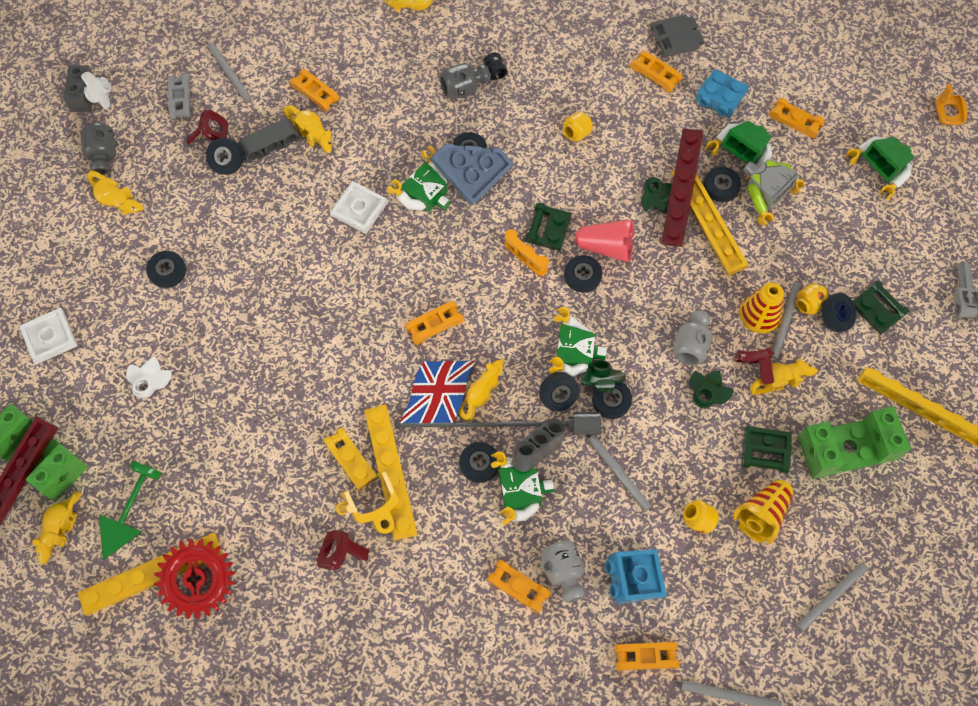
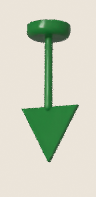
(117, 534)

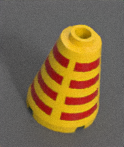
(763, 308)
(765, 512)

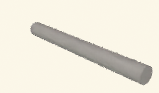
(229, 72)
(781, 333)
(619, 472)
(831, 597)
(728, 694)

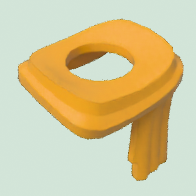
(955, 100)

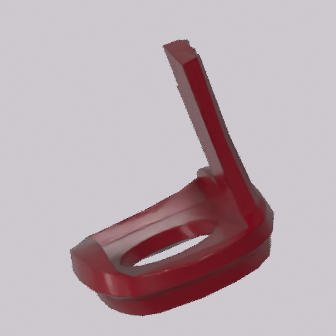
(204, 128)
(762, 357)
(343, 546)

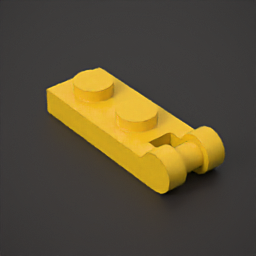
(350, 459)

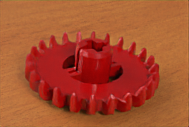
(195, 602)

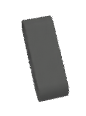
(268, 139)
(538, 445)

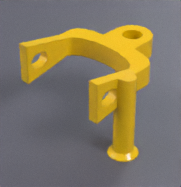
(376, 515)

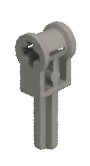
(965, 296)

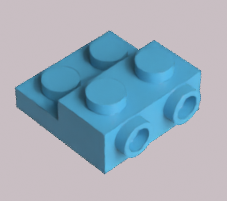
(721, 93)
(635, 576)

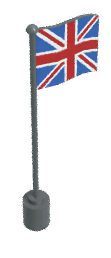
(440, 394)

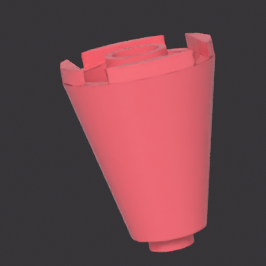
(608, 239)

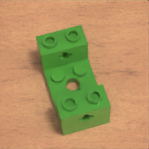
(875, 440)
(56, 469)

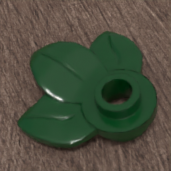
(656, 198)
(602, 376)
(710, 386)

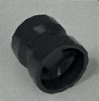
(495, 65)

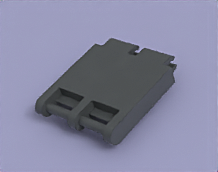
(677, 35)

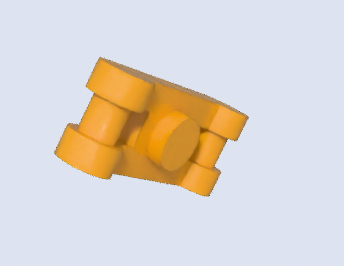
(656, 70)
(314, 89)
(796, 118)
(526, 253)
(434, 322)
(518, 586)
(647, 656)

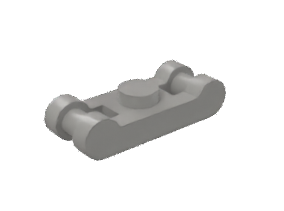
(179, 96)

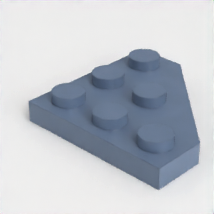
(471, 168)

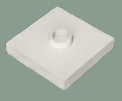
(359, 207)
(48, 336)

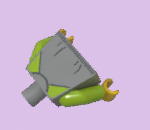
(769, 185)

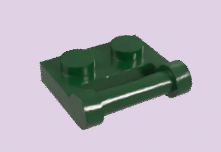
(555, 228)
(875, 312)
(768, 442)

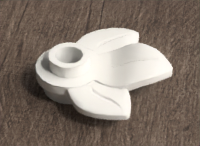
(97, 89)
(148, 374)

